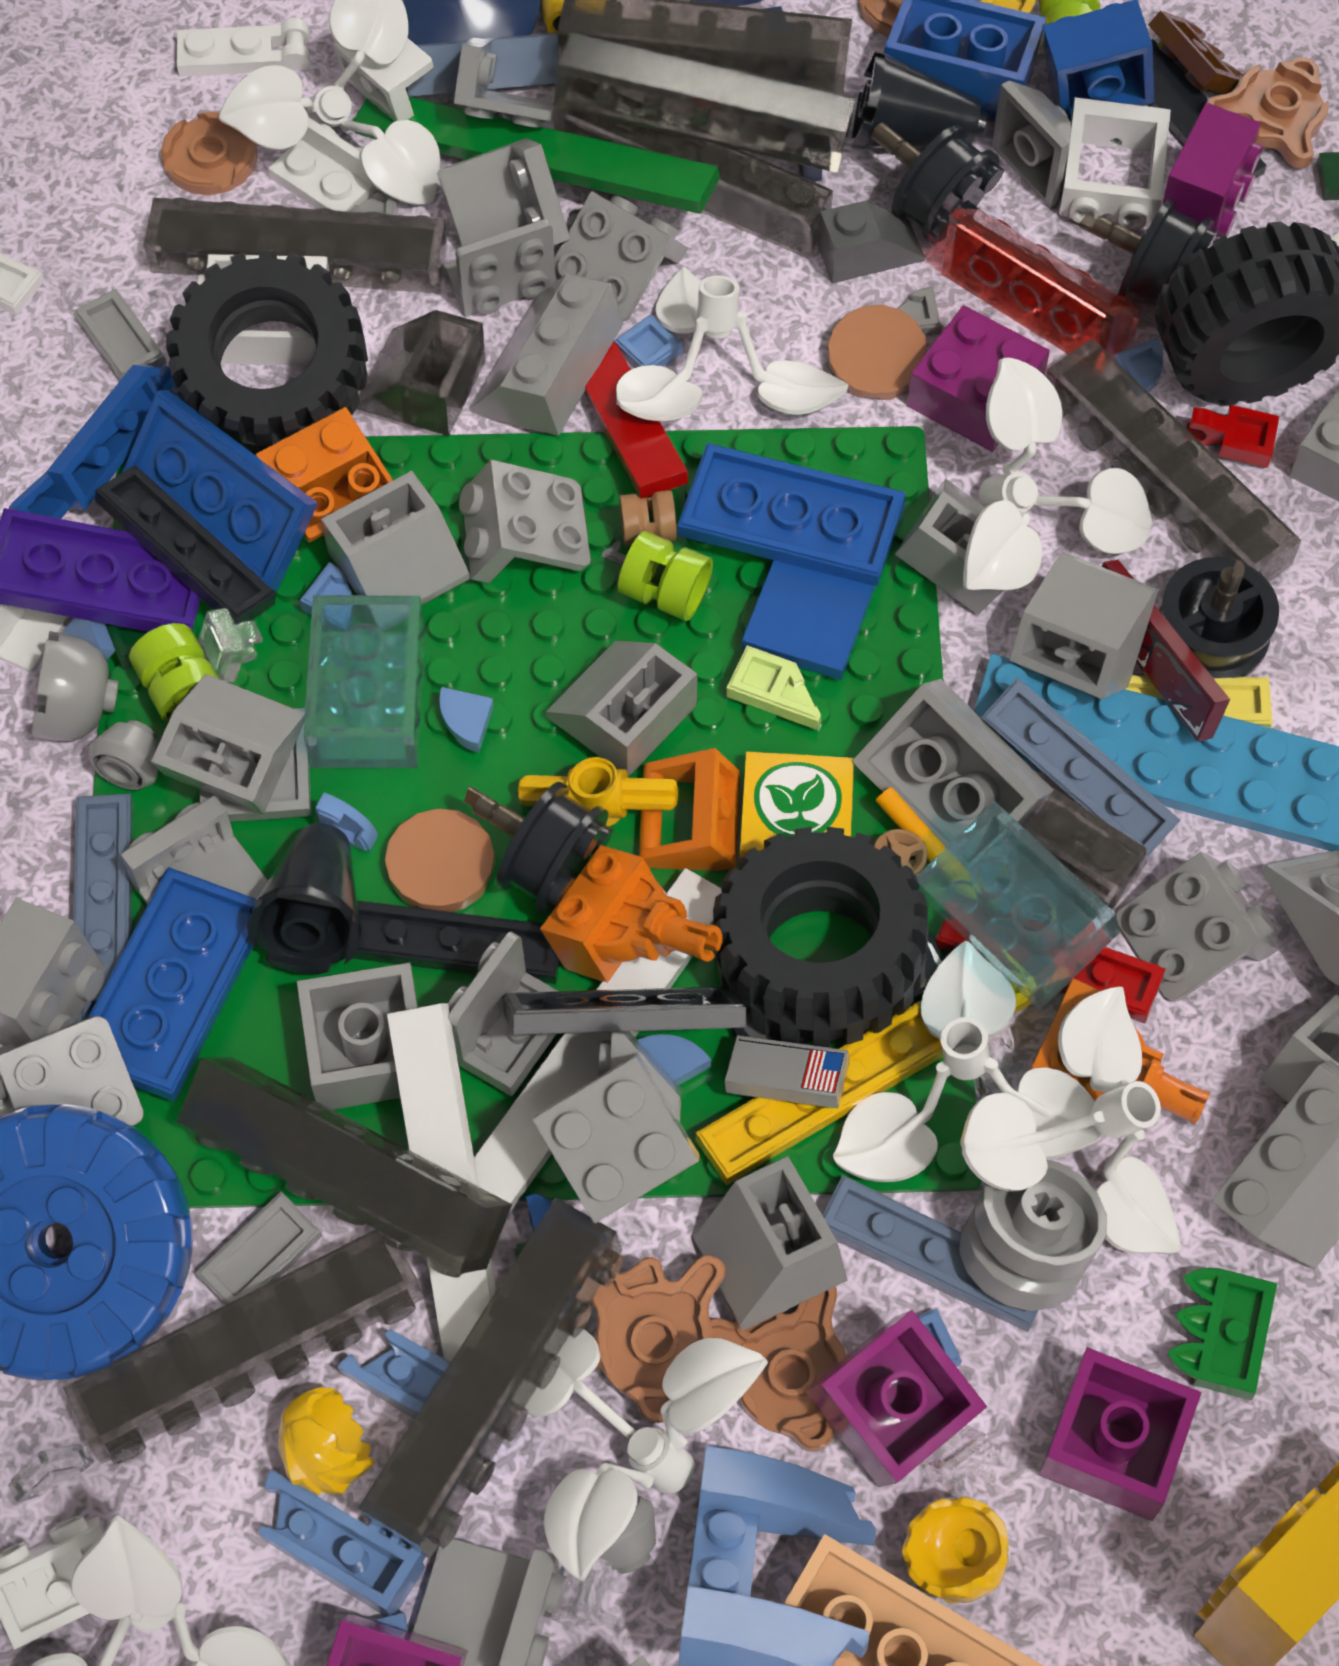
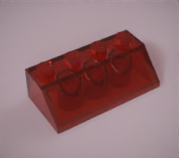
(1034, 285)

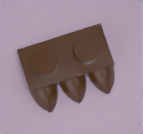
(1204, 63)

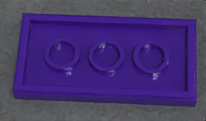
(88, 574)

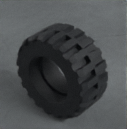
(258, 293)
(1253, 313)
(822, 875)

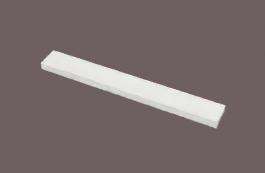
(516, 1147)

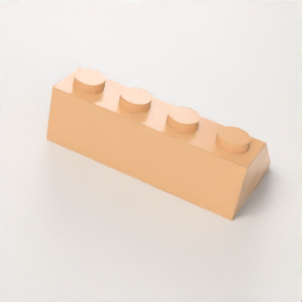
(901, 1620)

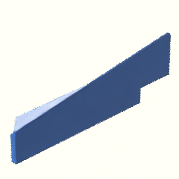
(98, 446)

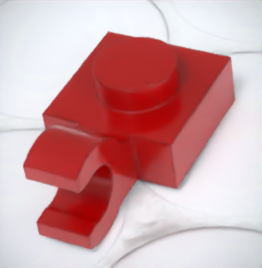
(1242, 433)

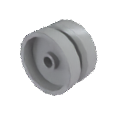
(1034, 1241)

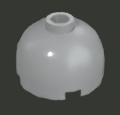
(72, 689)

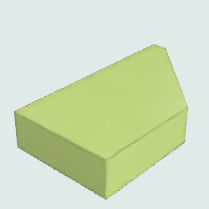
(773, 686)

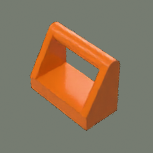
(714, 814)

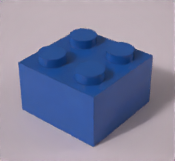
(1100, 57)

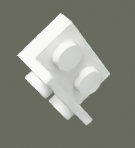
(323, 170)
(38, 1580)

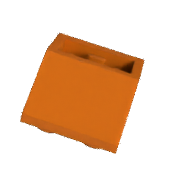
(329, 464)

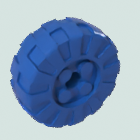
(127, 1234)

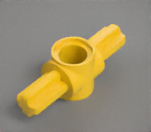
(617, 789)

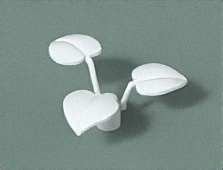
(273, 115)
(712, 310)
(1001, 546)
(962, 1008)
(1005, 1148)
(594, 1509)
(136, 1582)

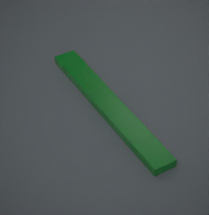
(569, 156)

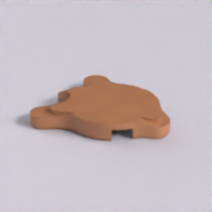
(1285, 104)
(649, 1322)
(798, 1353)

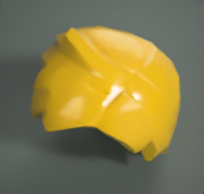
(322, 1443)
(957, 1549)

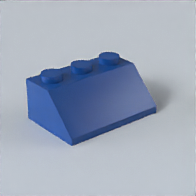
(967, 44)

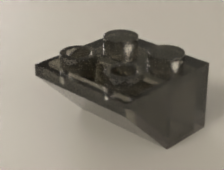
(426, 371)
(1089, 847)

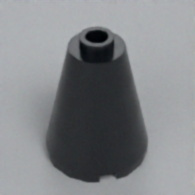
(911, 105)
(309, 904)

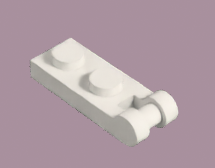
(242, 48)

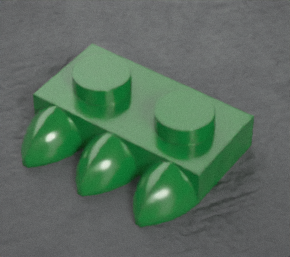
(1230, 1331)

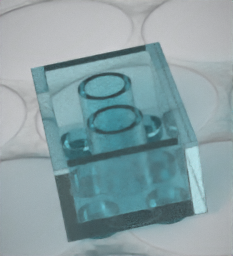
(364, 682)
(1018, 905)

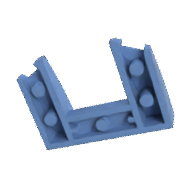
(736, 1500)
(333, 1543)

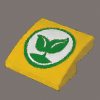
(794, 794)

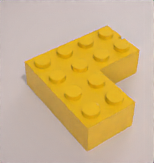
(1278, 1585)

